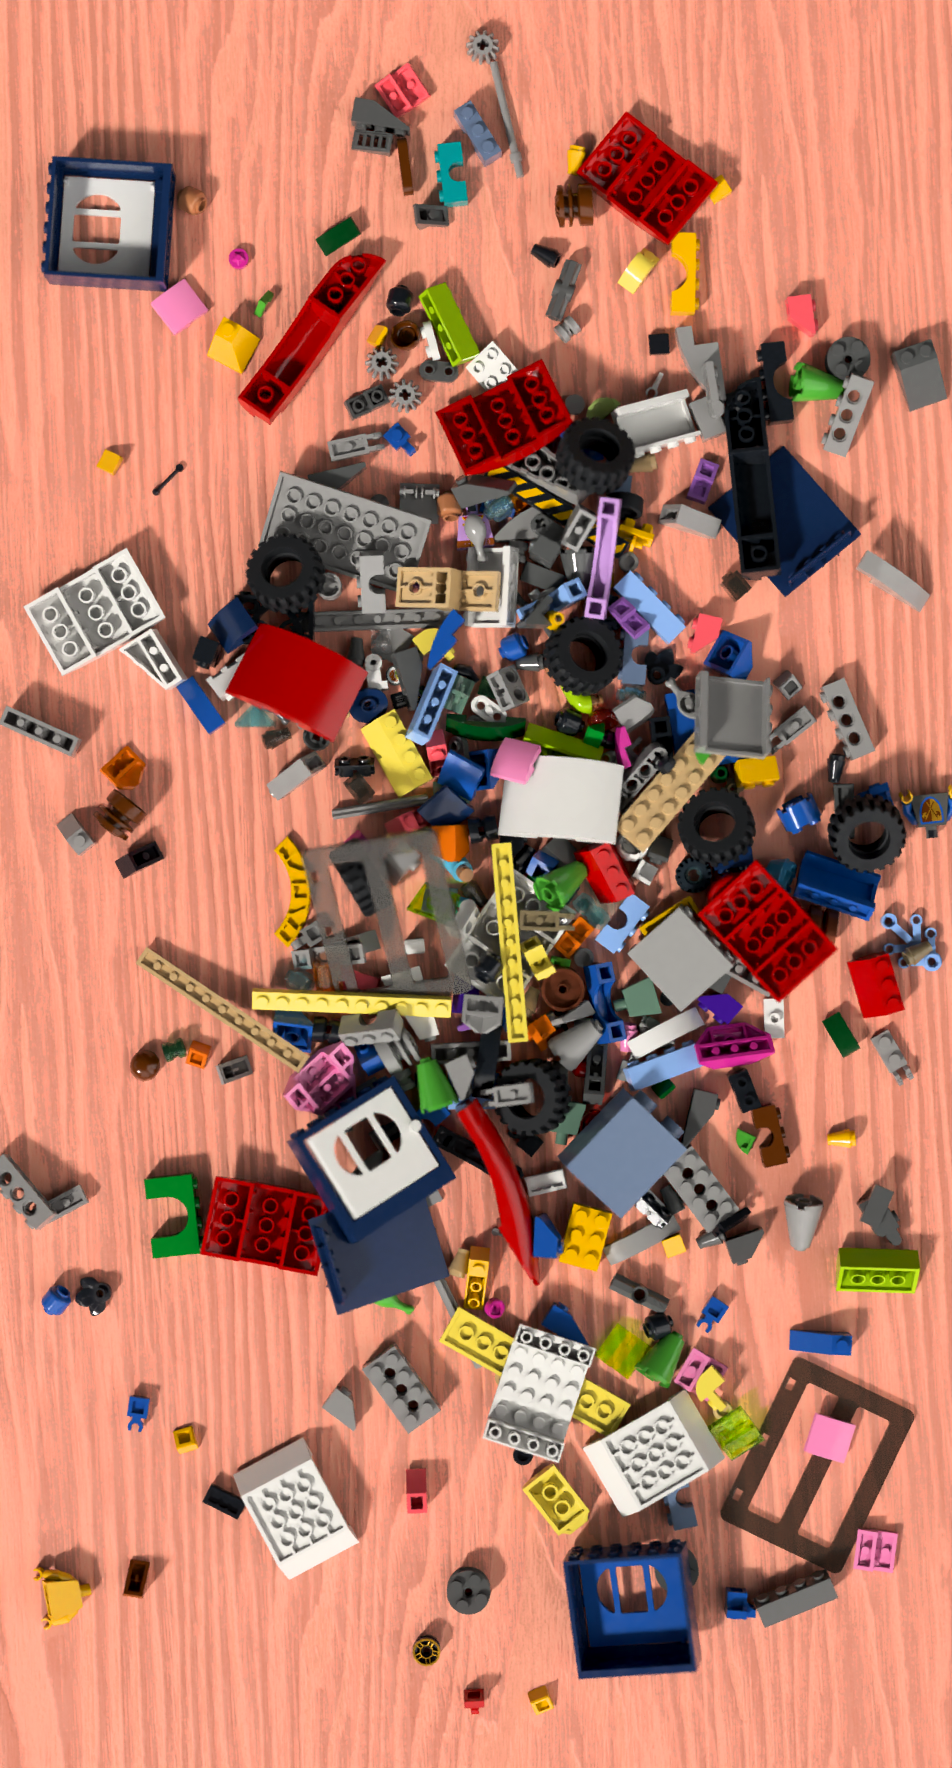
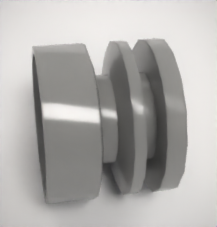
(395, 1051)

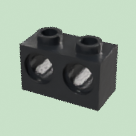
(207, 653)
(744, 1090)

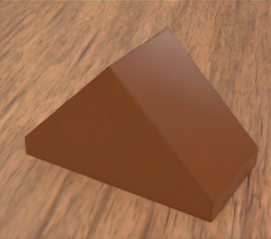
(136, 1579)

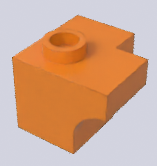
(540, 1030)

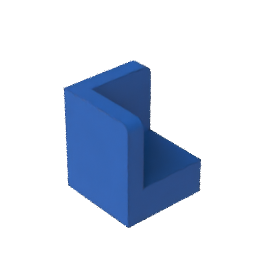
(541, 862)

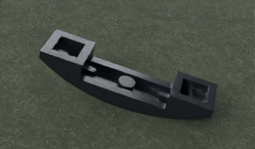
(487, 1062)
(459, 1147)

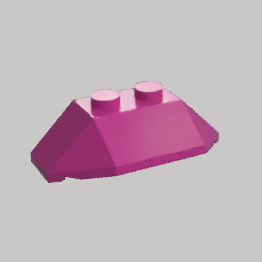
(733, 1045)

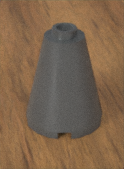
(578, 564)

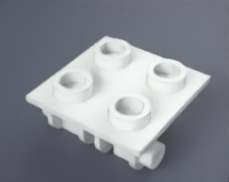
(491, 367)

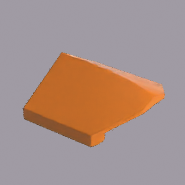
(124, 769)
(453, 841)

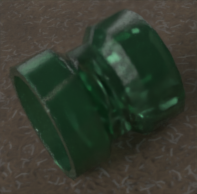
(175, 1049)

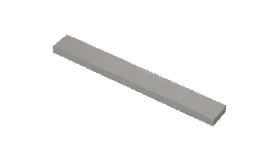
(393, 619)

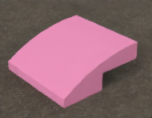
(179, 307)
(515, 760)
(693, 1367)
(829, 1437)
(875, 1550)

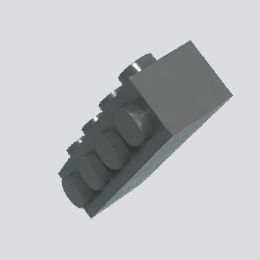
(795, 1598)

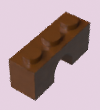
(775, 1152)

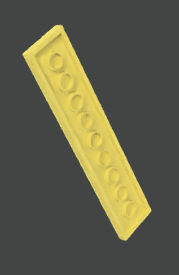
(490, 1349)

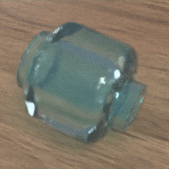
(498, 508)
(628, 691)
(299, 979)

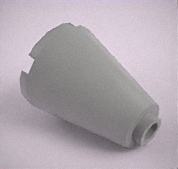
(576, 1043)
(802, 1219)

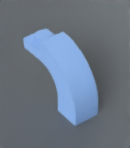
(563, 597)

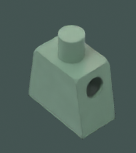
(639, 999)
(571, 1123)

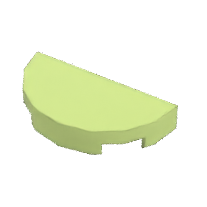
(602, 407)

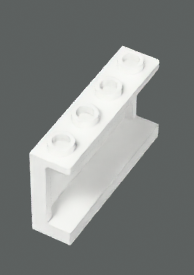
(657, 422)
(507, 562)

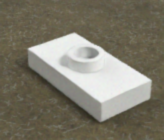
(774, 1018)
(545, 1182)

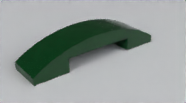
(485, 731)

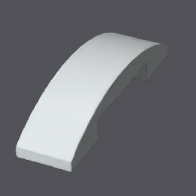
(665, 1033)

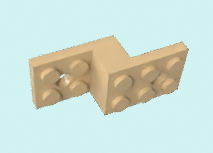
(448, 589)

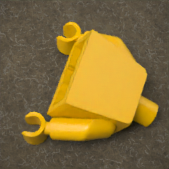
(61, 1595)

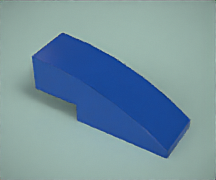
(444, 638)
(201, 705)

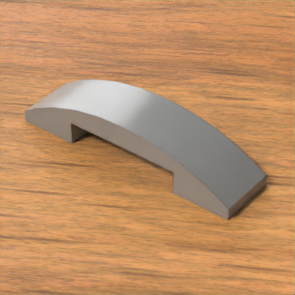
(304, 957)
(639, 1241)

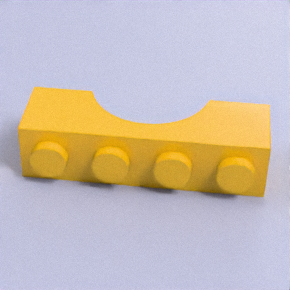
(684, 300)

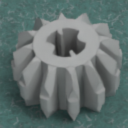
(489, 50)
(383, 370)
(411, 391)

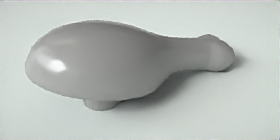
(476, 533)
(685, 699)

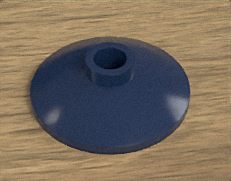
(373, 709)

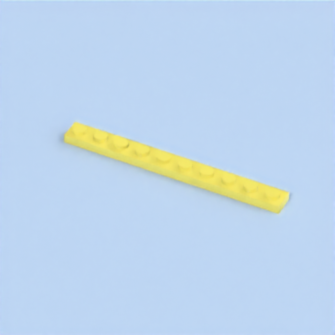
(509, 942)
(350, 1002)

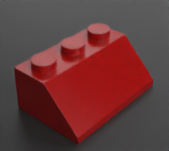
(606, 872)
(875, 985)

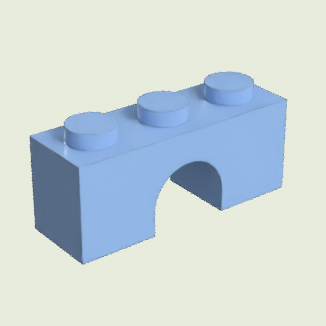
(613, 938)

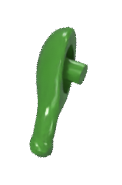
(394, 1302)

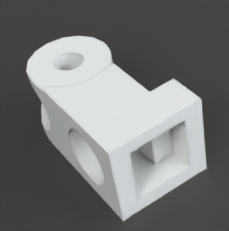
(373, 666)
(467, 917)

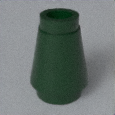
(717, 779)

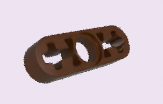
(405, 166)

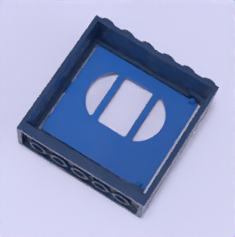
(638, 1641)

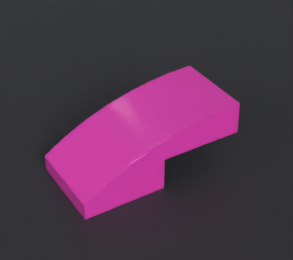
(621, 741)

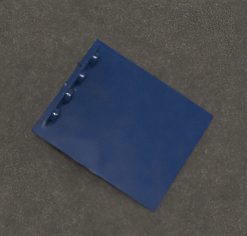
(807, 522)
(382, 1264)

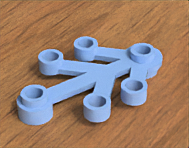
(912, 941)

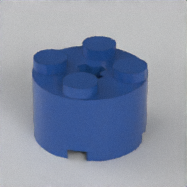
(799, 813)

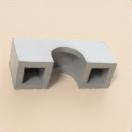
(371, 598)
(385, 1028)

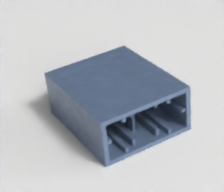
(623, 1151)

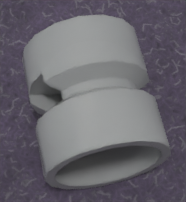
(331, 588)

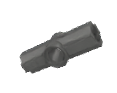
(563, 290)
(650, 1299)

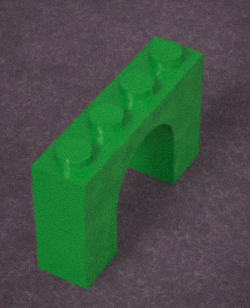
(181, 1188)

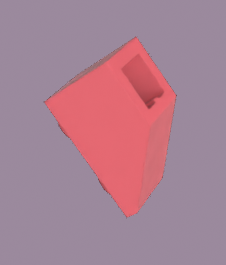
(800, 313)
(706, 631)
(436, 752)
(405, 823)
(416, 1491)

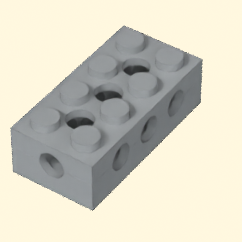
(712, 1190)
(398, 1401)

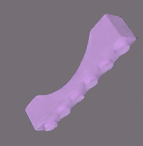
(604, 556)

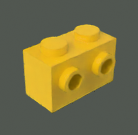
(756, 772)

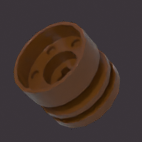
(574, 205)
(119, 815)

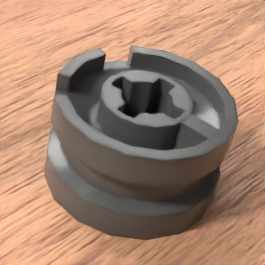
(314, 744)

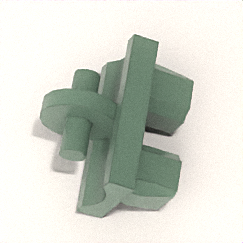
(459, 694)

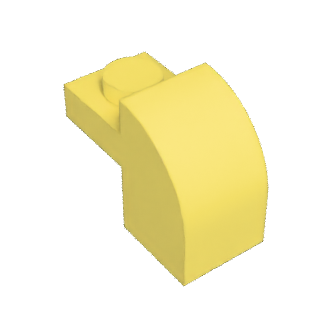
(638, 270)
(425, 640)
(537, 958)
(705, 1387)

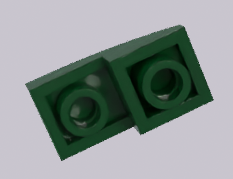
(338, 236)
(841, 1034)

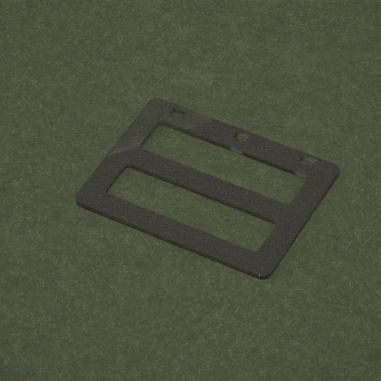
(372, 854)
(758, 1458)

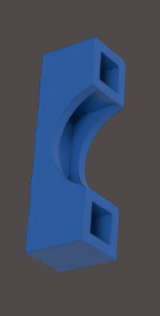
(599, 982)

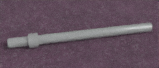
(515, 156)

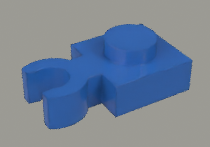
(714, 1311)
(137, 1409)

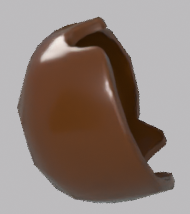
(405, 335)
(145, 1065)

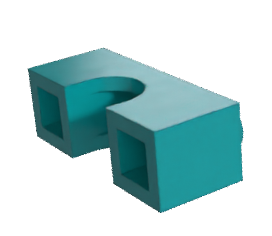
(453, 192)

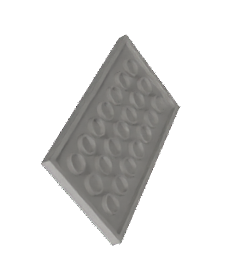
(344, 525)

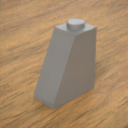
(689, 520)
(296, 775)

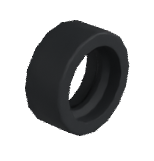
(631, 504)

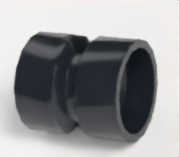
(490, 828)
(320, 1029)

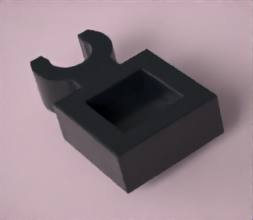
(527, 1143)

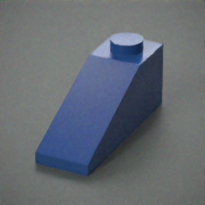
(562, 1323)
(821, 1342)

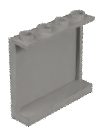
(732, 716)
(682, 957)

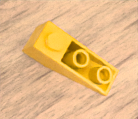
(476, 1277)

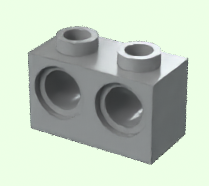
(508, 688)

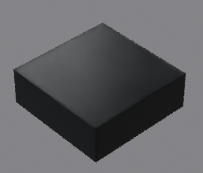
(658, 344)

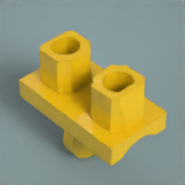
(636, 537)

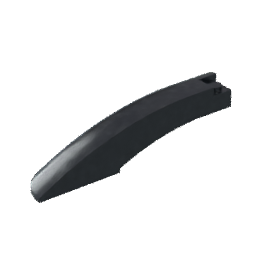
(752, 482)

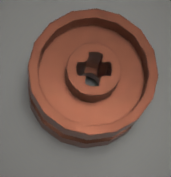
(827, 922)
(573, 989)

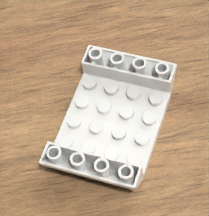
(538, 1392)
(654, 1454)
(294, 1509)

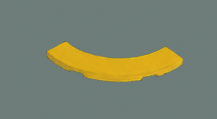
(300, 892)

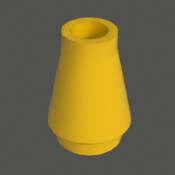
(575, 158)
(551, 615)
(842, 1138)

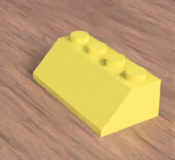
(396, 753)

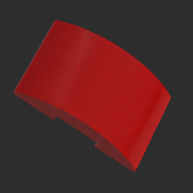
(646, 179)
(505, 421)
(297, 680)
(768, 931)
(262, 1225)

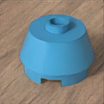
(783, 871)

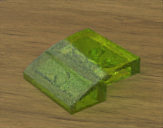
(622, 1350)
(736, 1433)

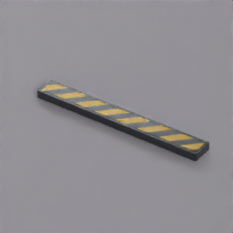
(548, 504)

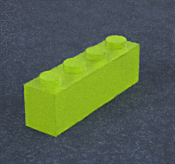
(449, 324)

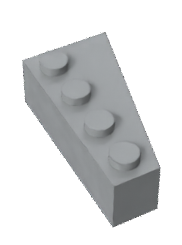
(542, 471)
(400, 864)

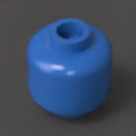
(513, 647)
(56, 1300)

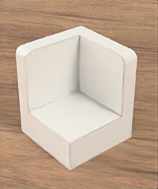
(644, 872)

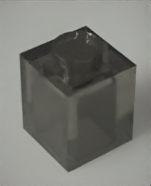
(735, 585)
(359, 788)

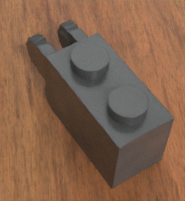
(888, 1225)

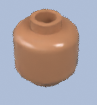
(191, 200)
(448, 507)

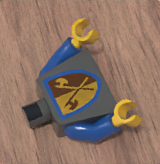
(928, 810)

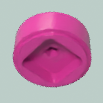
(238, 259)
(494, 1308)

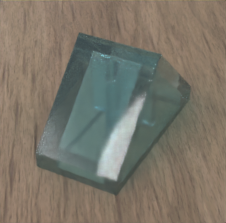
(253, 718)

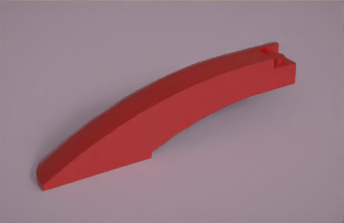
(310, 336)
(513, 1205)

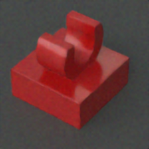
(474, 1699)

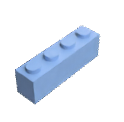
(649, 607)
(431, 704)
(661, 1067)

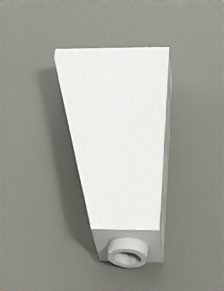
(423, 1026)

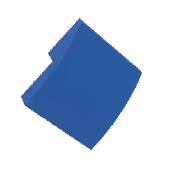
(461, 775)

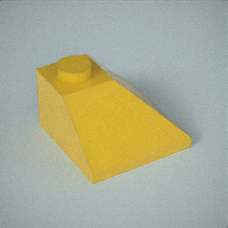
(233, 345)

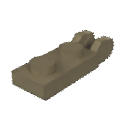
(543, 921)

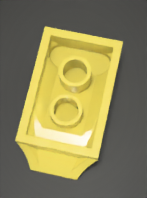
(556, 1500)

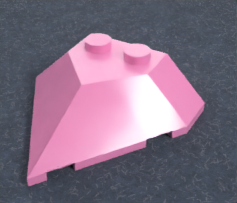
(323, 1081)

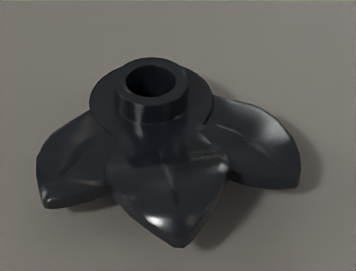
(663, 664)
(91, 1297)

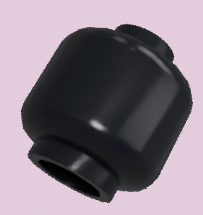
(399, 300)
(569, 722)
(488, 968)
(657, 1326)

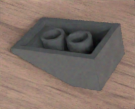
(919, 375)

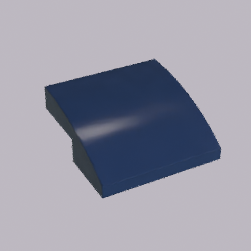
(232, 625)
(445, 808)

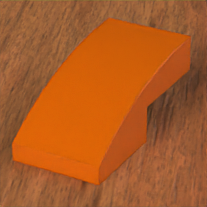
(572, 940)

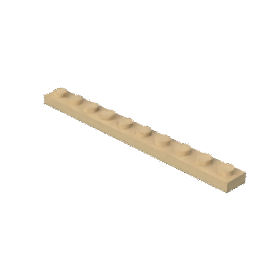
(222, 1010)

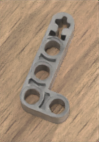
(640, 778)

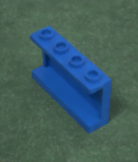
(835, 886)

